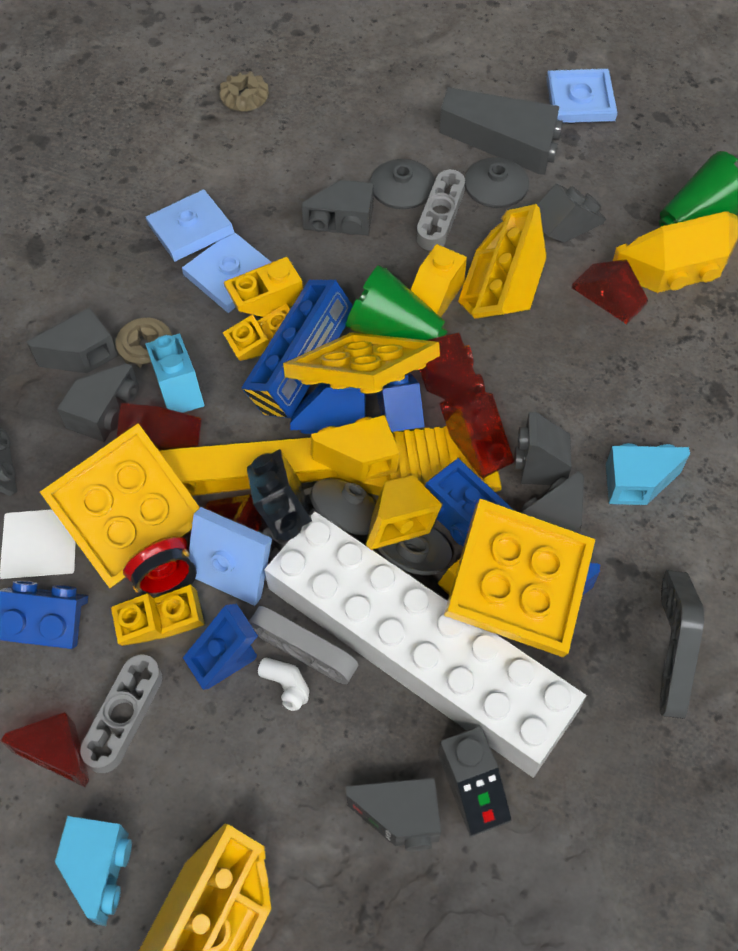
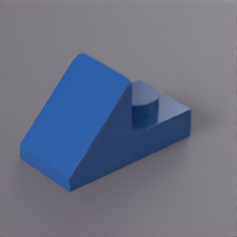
(222, 647)

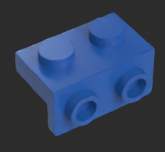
(41, 615)

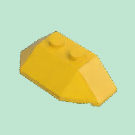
(682, 252)
(506, 266)
(216, 898)

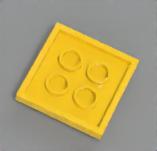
(362, 361)
(121, 502)
(520, 578)

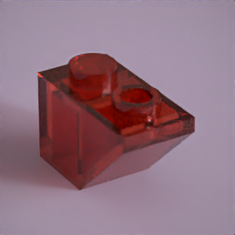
(452, 370)
(163, 426)
(477, 430)

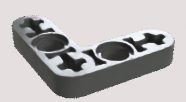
(686, 621)

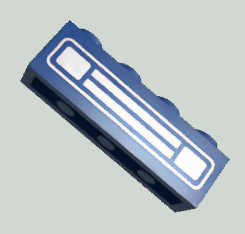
(312, 321)

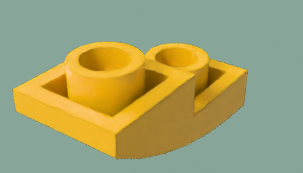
(251, 336)
(156, 618)

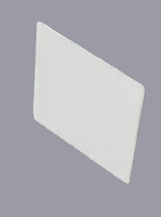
(36, 545)

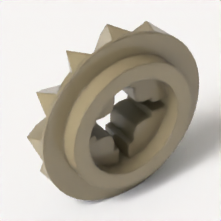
(250, 98)
(129, 340)

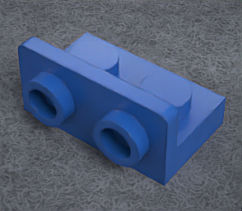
(459, 492)

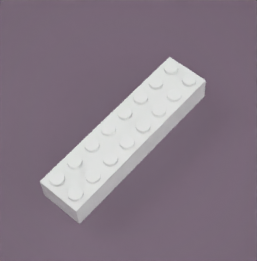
(404, 632)

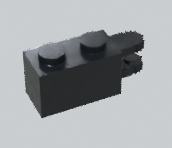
(278, 495)

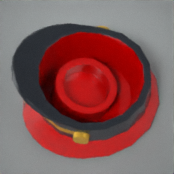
(161, 567)

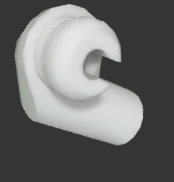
(289, 676)

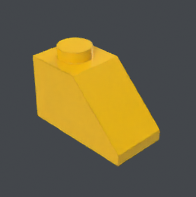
(440, 278)
(402, 512)

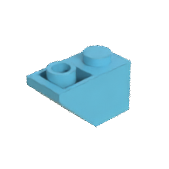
(175, 373)
(642, 472)
(91, 863)

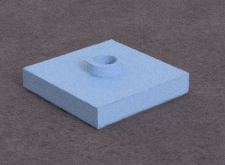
(582, 95)
(189, 225)
(222, 262)
(229, 555)

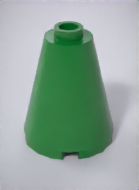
(707, 192)
(393, 310)

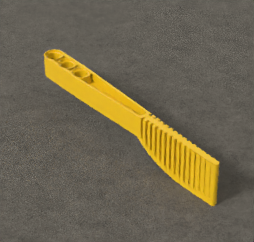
(225, 466)

